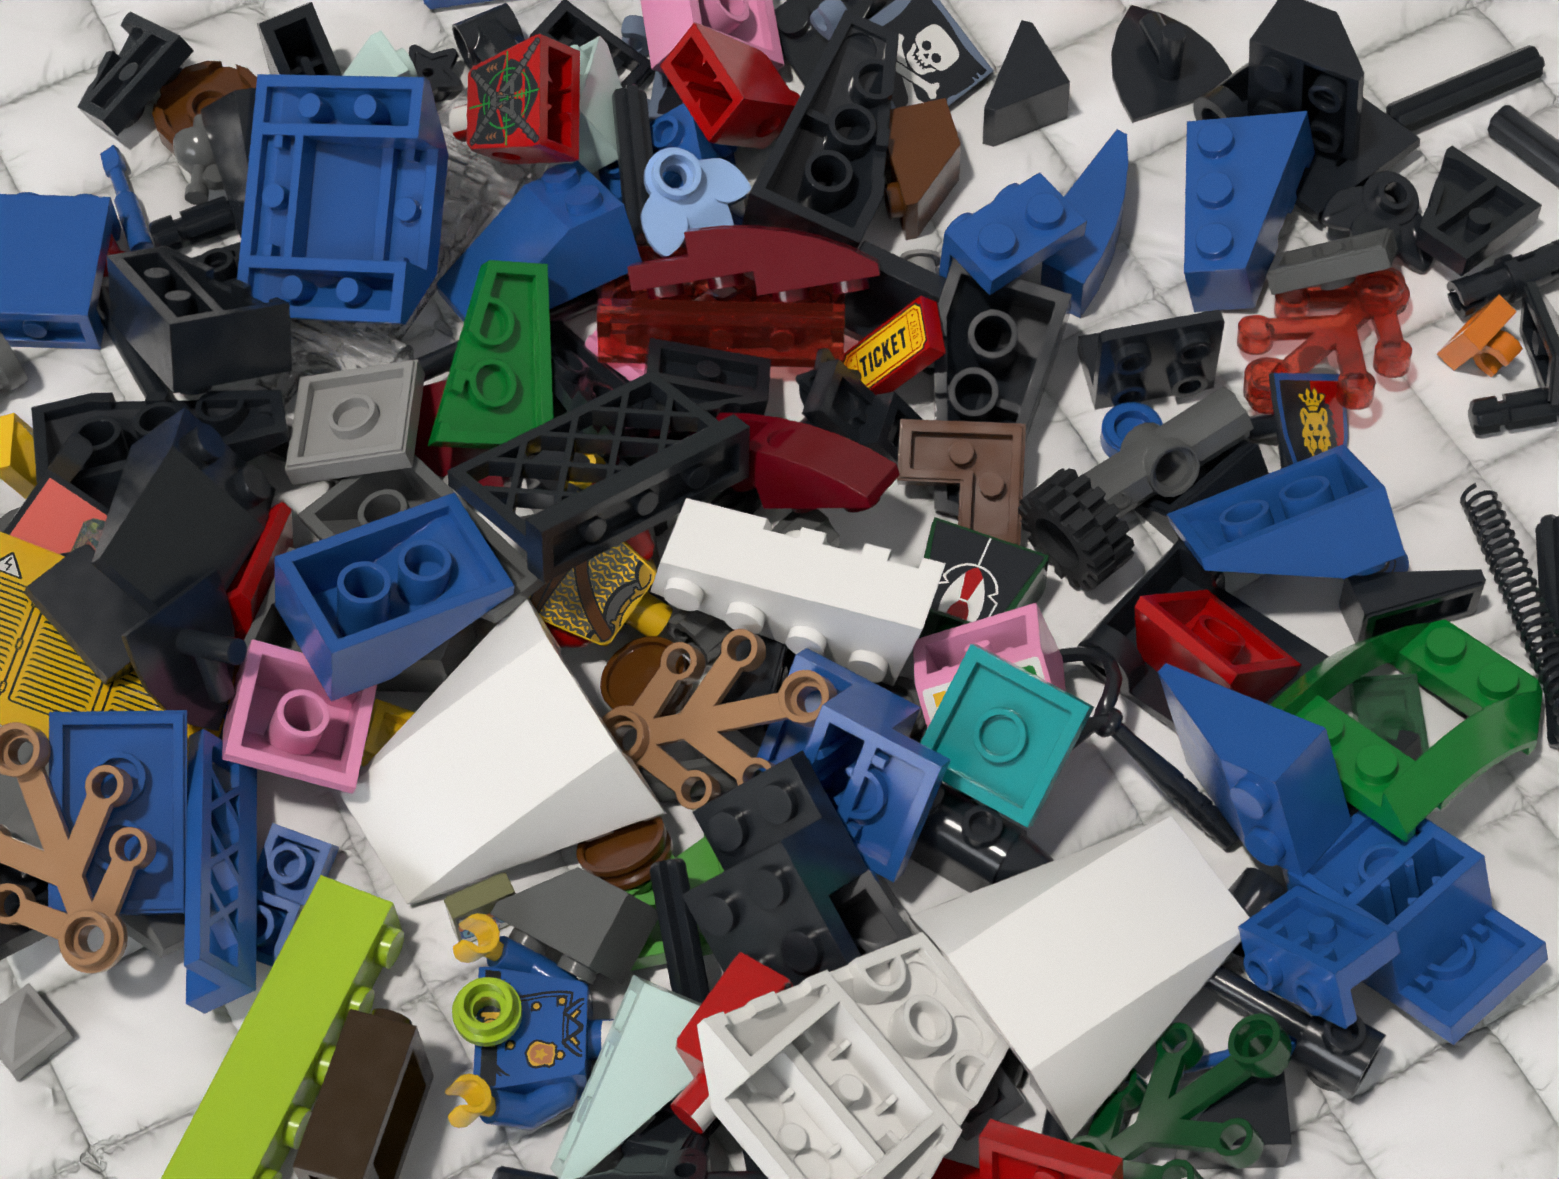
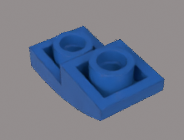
(285, 880)

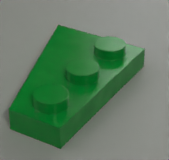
(501, 360)

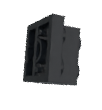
(779, 863)

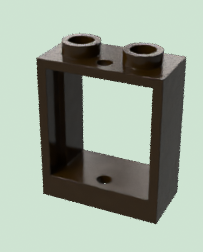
(367, 1100)

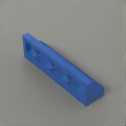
(219, 876)

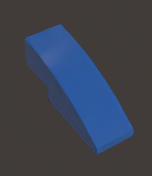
(1100, 200)

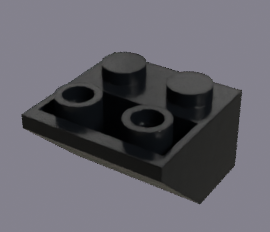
(1308, 64)

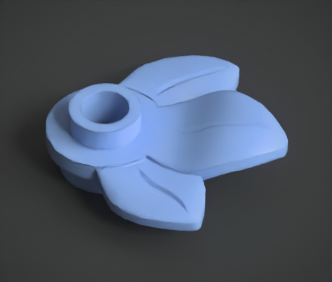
(697, 204)

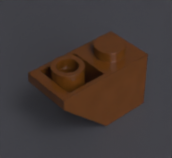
(920, 163)

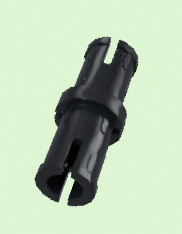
(1504, 278)

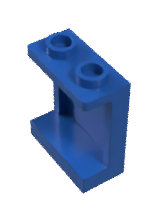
(53, 268)

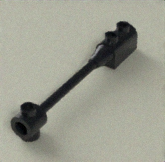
(979, 848)

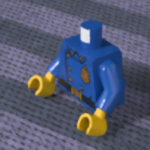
(549, 1055)

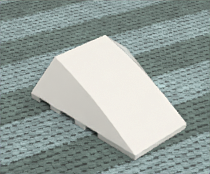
(496, 769)
(1090, 958)
(853, 1067)

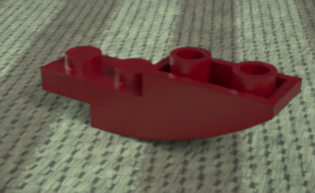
(781, 259)
(810, 467)

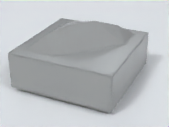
(28, 1032)

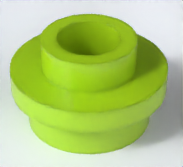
(484, 993)

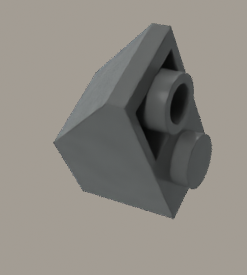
(585, 920)

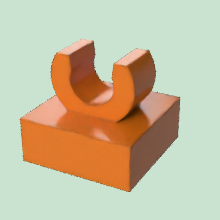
(1483, 339)

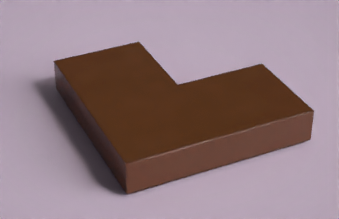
(979, 459)

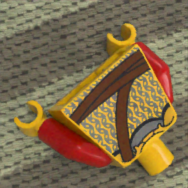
(604, 593)

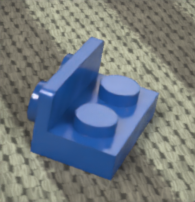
(1315, 952)

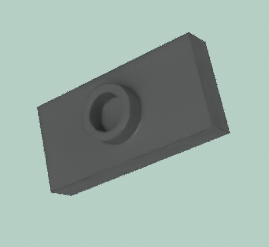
(1332, 262)

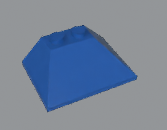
(344, 196)

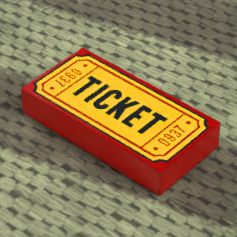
(899, 347)

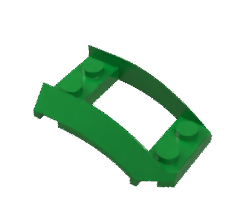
(1449, 662)

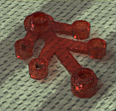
(1371, 296)

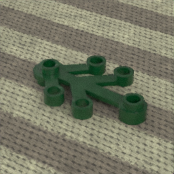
(1167, 1114)

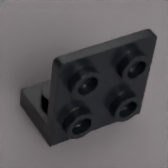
(1152, 359)

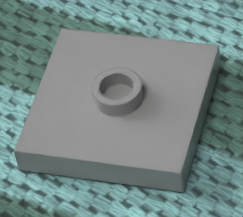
(355, 422)

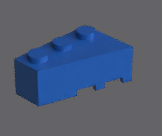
(1236, 201)

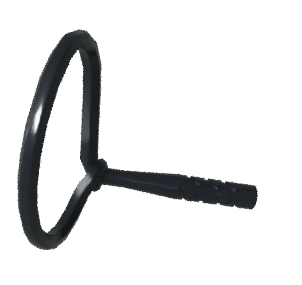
(1108, 722)

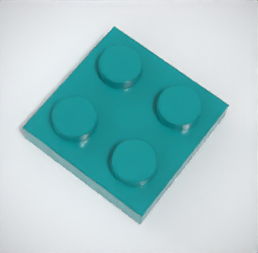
(1005, 734)

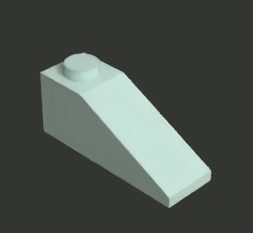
(631, 1076)

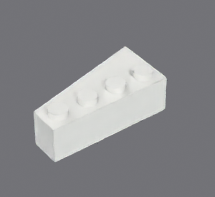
(798, 588)

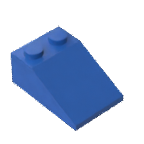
(553, 221)
(1302, 520)
(387, 593)
(1261, 769)

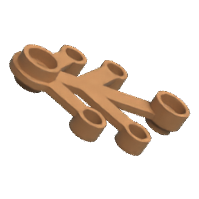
(705, 719)
(68, 856)

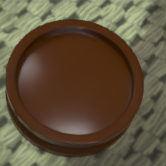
(632, 670)
(627, 853)

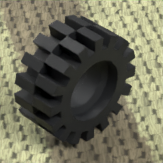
(1076, 529)

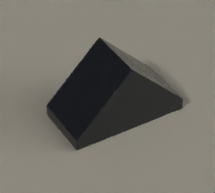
(297, 44)
(1027, 91)
(1265, 1108)

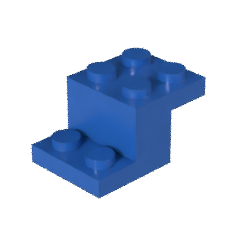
(865, 762)
(1436, 894)

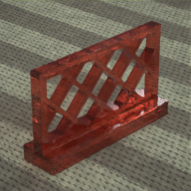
(699, 317)

